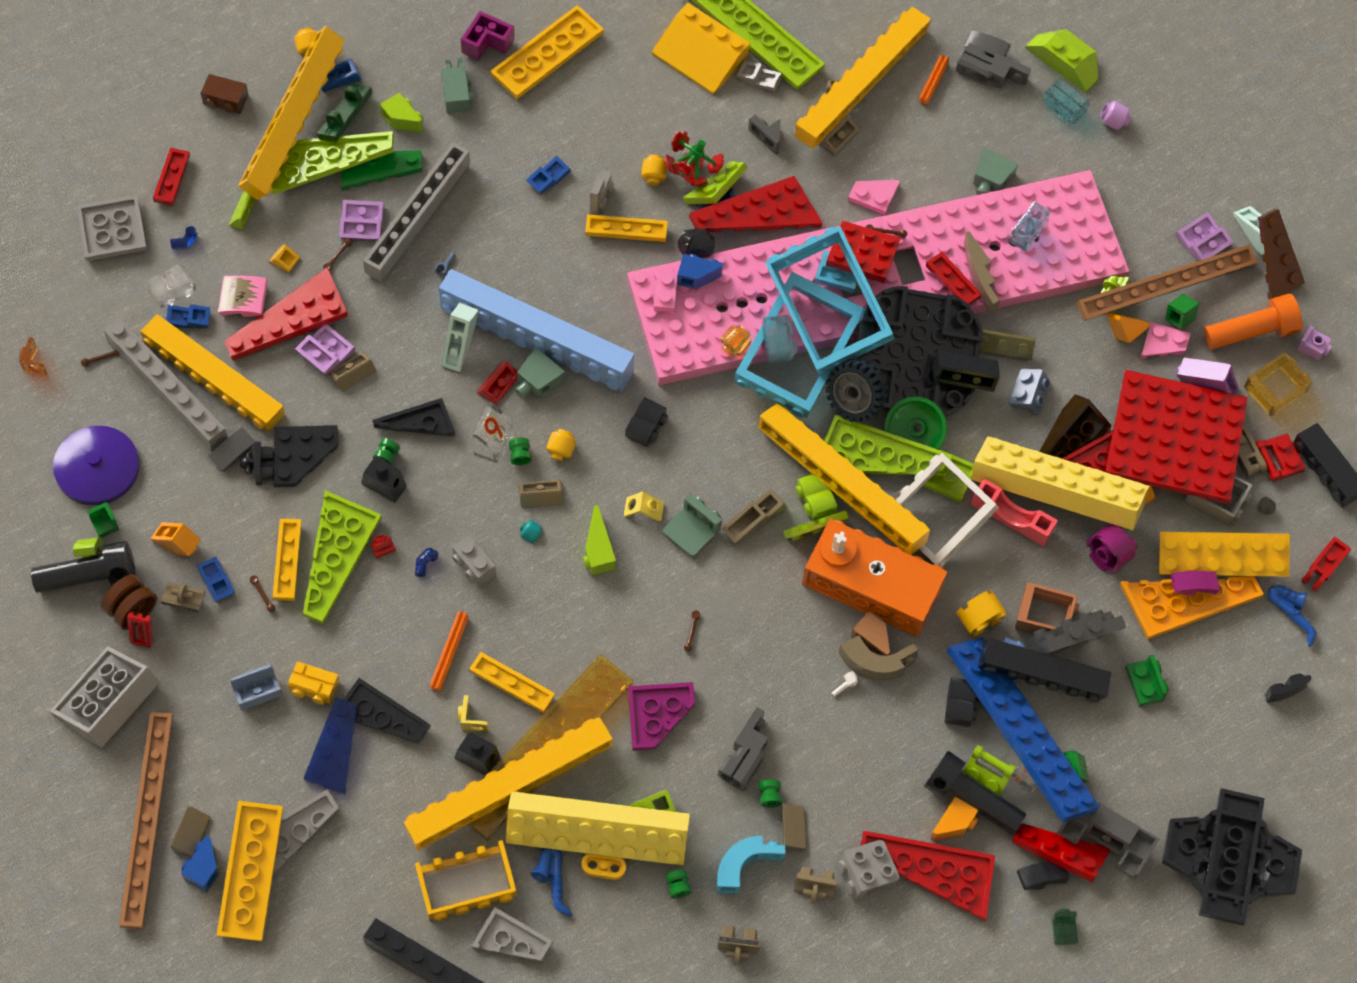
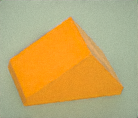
(1125, 327)

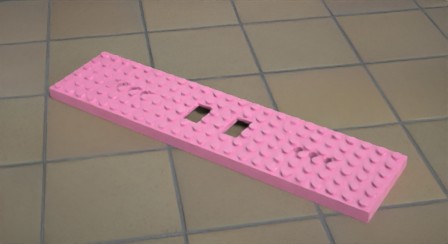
(1070, 255)

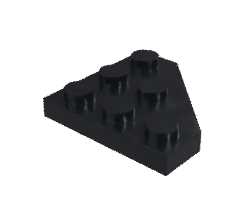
(301, 451)

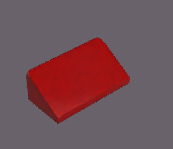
(498, 382)

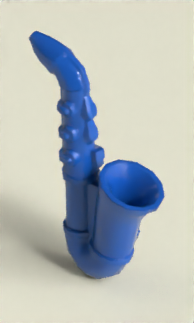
(1286, 600)
(551, 864)

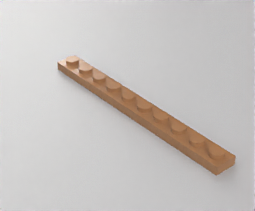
(1166, 282)
(146, 821)

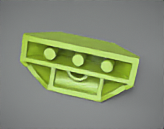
(1067, 56)

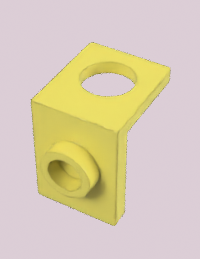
(645, 505)
(467, 725)

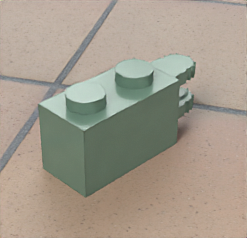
(456, 87)

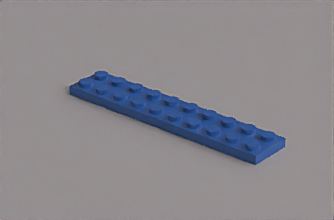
(1025, 734)

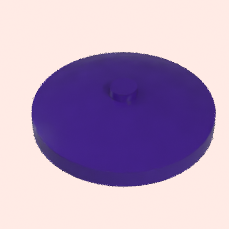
(96, 465)

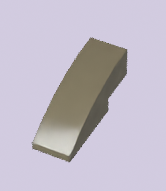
(754, 516)

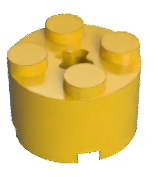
(981, 613)

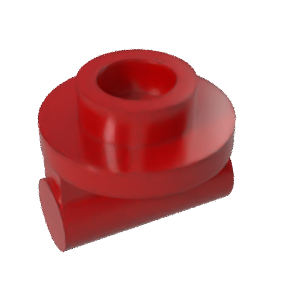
(382, 545)

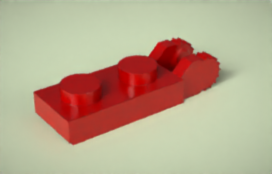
(1327, 562)

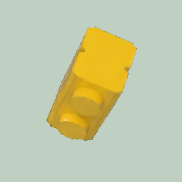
(313, 683)

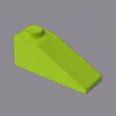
(598, 550)

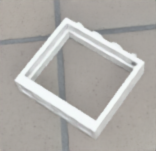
(969, 528)

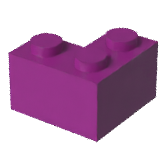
(486, 32)

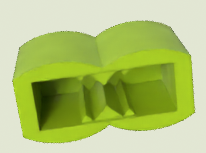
(816, 496)

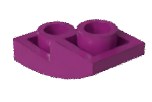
(1195, 581)

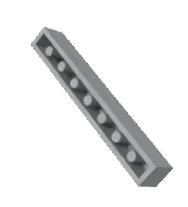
(416, 212)
(166, 384)

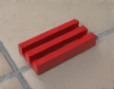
(145, 641)

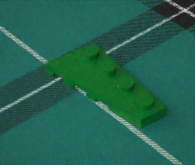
(393, 164)

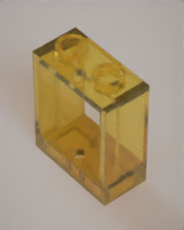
(1264, 396)

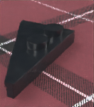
(424, 418)

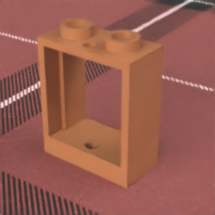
(1045, 594)

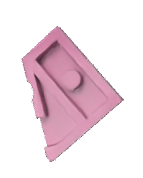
(874, 194)
(1164, 341)

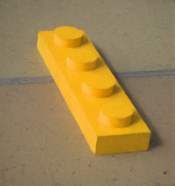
(626, 228)
(287, 560)
(512, 682)

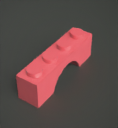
(1032, 524)

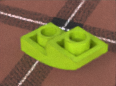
(87, 547)

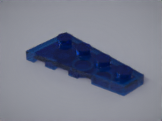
(332, 753)

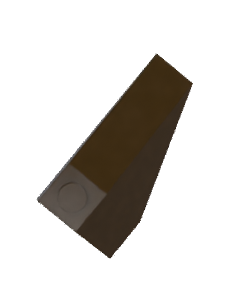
(1075, 428)

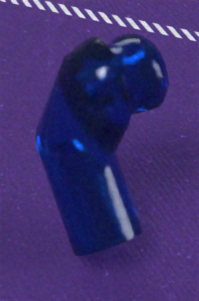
(187, 240)
(421, 561)

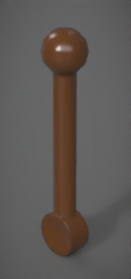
(903, 233)
(347, 242)
(85, 362)
(254, 581)
(695, 615)

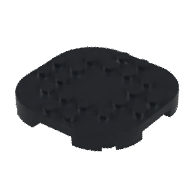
(921, 327)

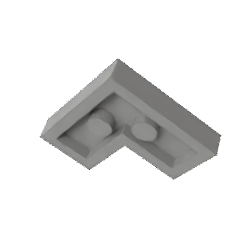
(599, 191)

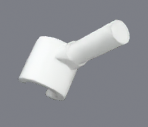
(851, 681)

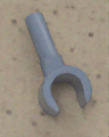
(438, 266)

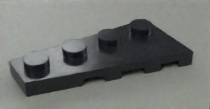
(384, 713)

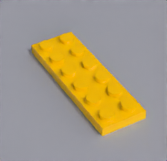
(547, 52)
(1225, 553)
(250, 871)

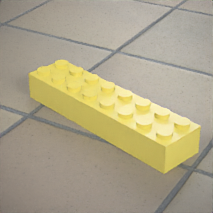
(1060, 483)
(597, 828)

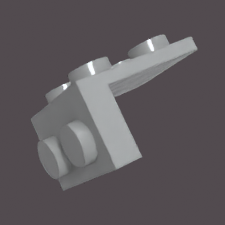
(866, 868)

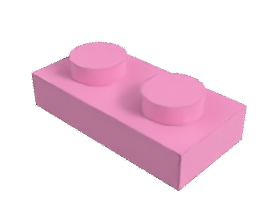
(665, 291)

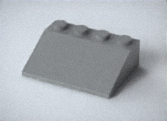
(105, 696)

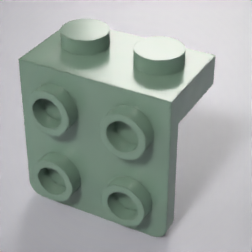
(693, 526)

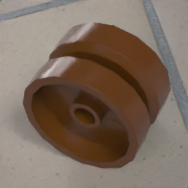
(127, 596)

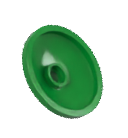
(922, 411)

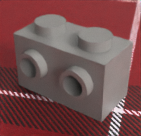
(473, 561)

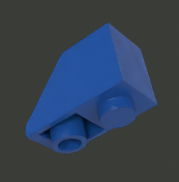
(697, 271)
(202, 867)

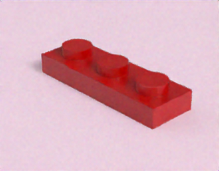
(171, 176)
(953, 278)

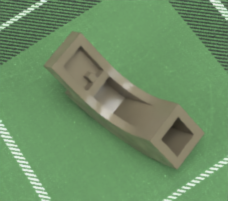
(876, 666)

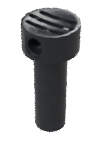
(113, 565)
(951, 779)

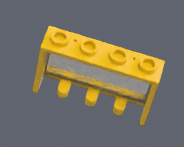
(466, 882)

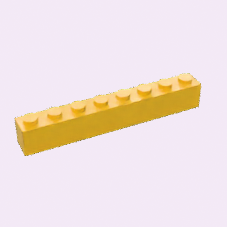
(212, 373)

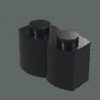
(646, 422)
(960, 703)

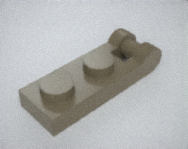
(1249, 451)

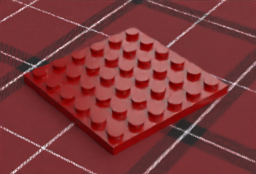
(1176, 436)

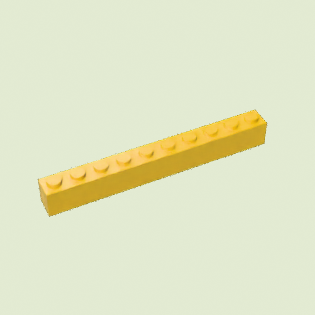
(862, 77)
(291, 114)
(844, 479)
(517, 776)

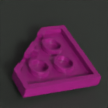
(657, 711)

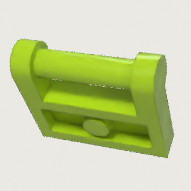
(985, 775)

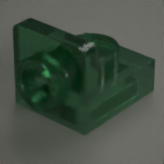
(1064, 927)

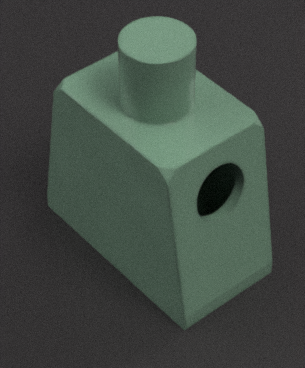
(993, 172)
(538, 375)

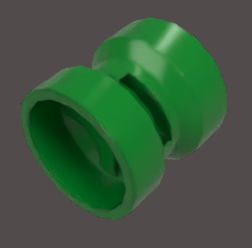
(387, 450)
(520, 453)
(770, 793)
(678, 884)

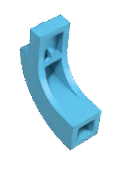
(739, 856)

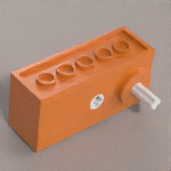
(874, 577)

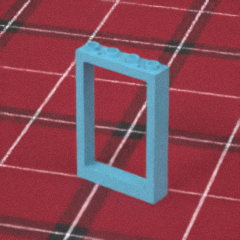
(812, 246)
(779, 395)

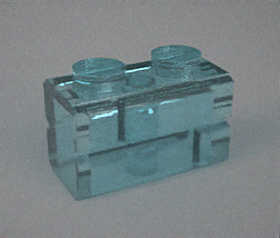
(1065, 101)
(1030, 226)
(778, 339)

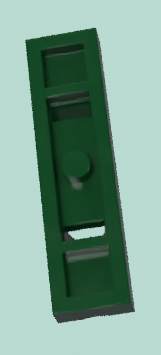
(344, 113)

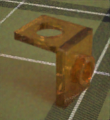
(26, 356)

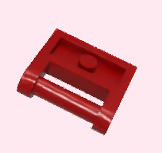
(1285, 455)

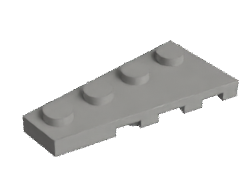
(302, 824)

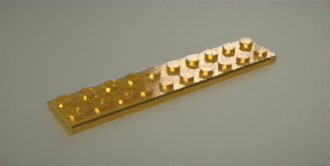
(585, 699)

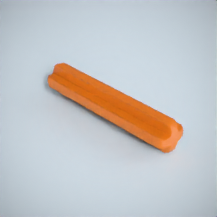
(934, 80)

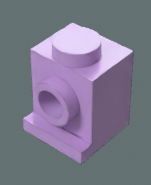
(1315, 344)

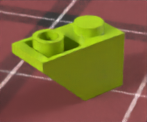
(400, 114)

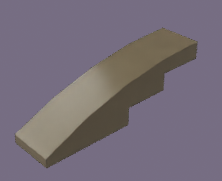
(979, 268)

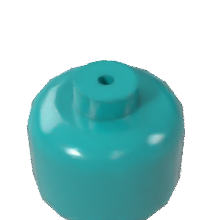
(530, 531)

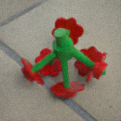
(693, 160)

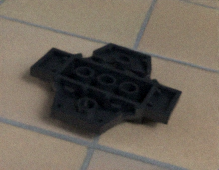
(1232, 857)

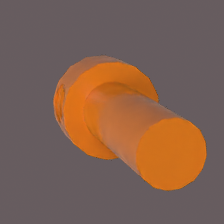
(1281, 316)

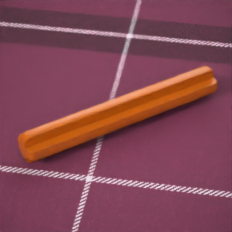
(449, 651)

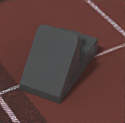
(767, 135)

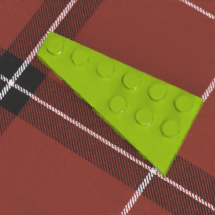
(319, 158)
(880, 451)
(339, 543)

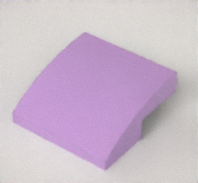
(361, 220)
(1204, 237)
(325, 349)

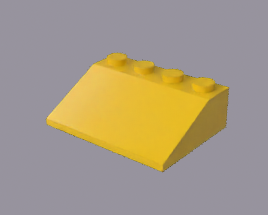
(701, 48)

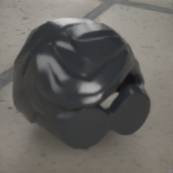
(696, 242)

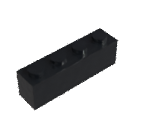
(1328, 464)

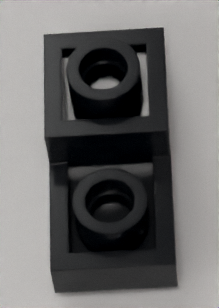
(1294, 685)
(1040, 874)

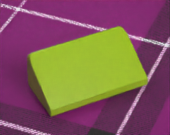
(242, 211)

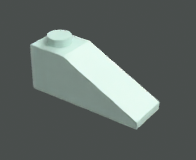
(1248, 221)
(459, 336)

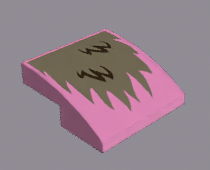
(243, 296)

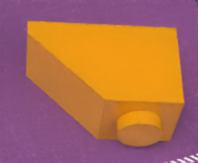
(176, 538)
(955, 821)

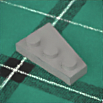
(511, 937)

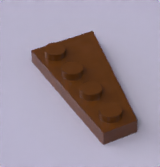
(1281, 263)

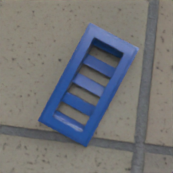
(346, 79)

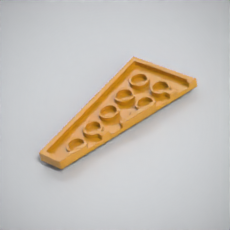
(1163, 611)

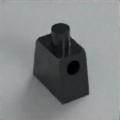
(380, 478)
(477, 752)

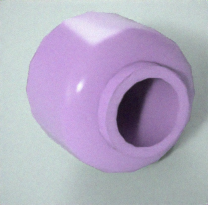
(1115, 115)

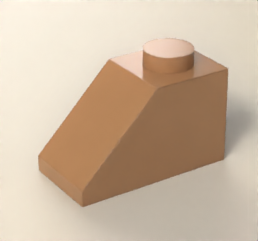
(873, 633)

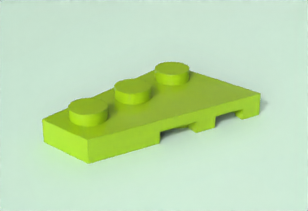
(716, 185)
(814, 526)

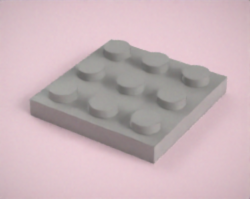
(111, 228)

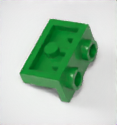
(1147, 681)

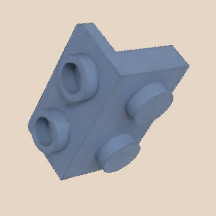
(1030, 390)
(256, 687)

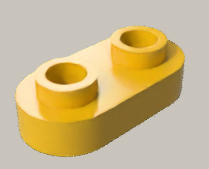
(604, 866)

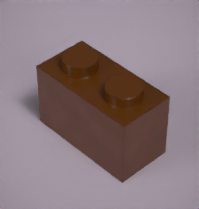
(224, 94)

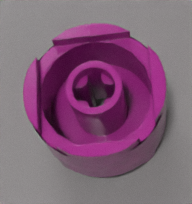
(1111, 548)

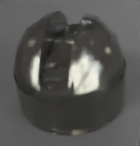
(1266, 506)

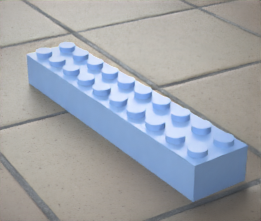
(537, 329)

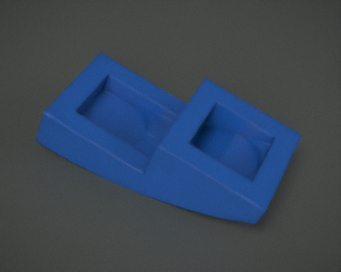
(548, 176)
(190, 317)
(215, 579)

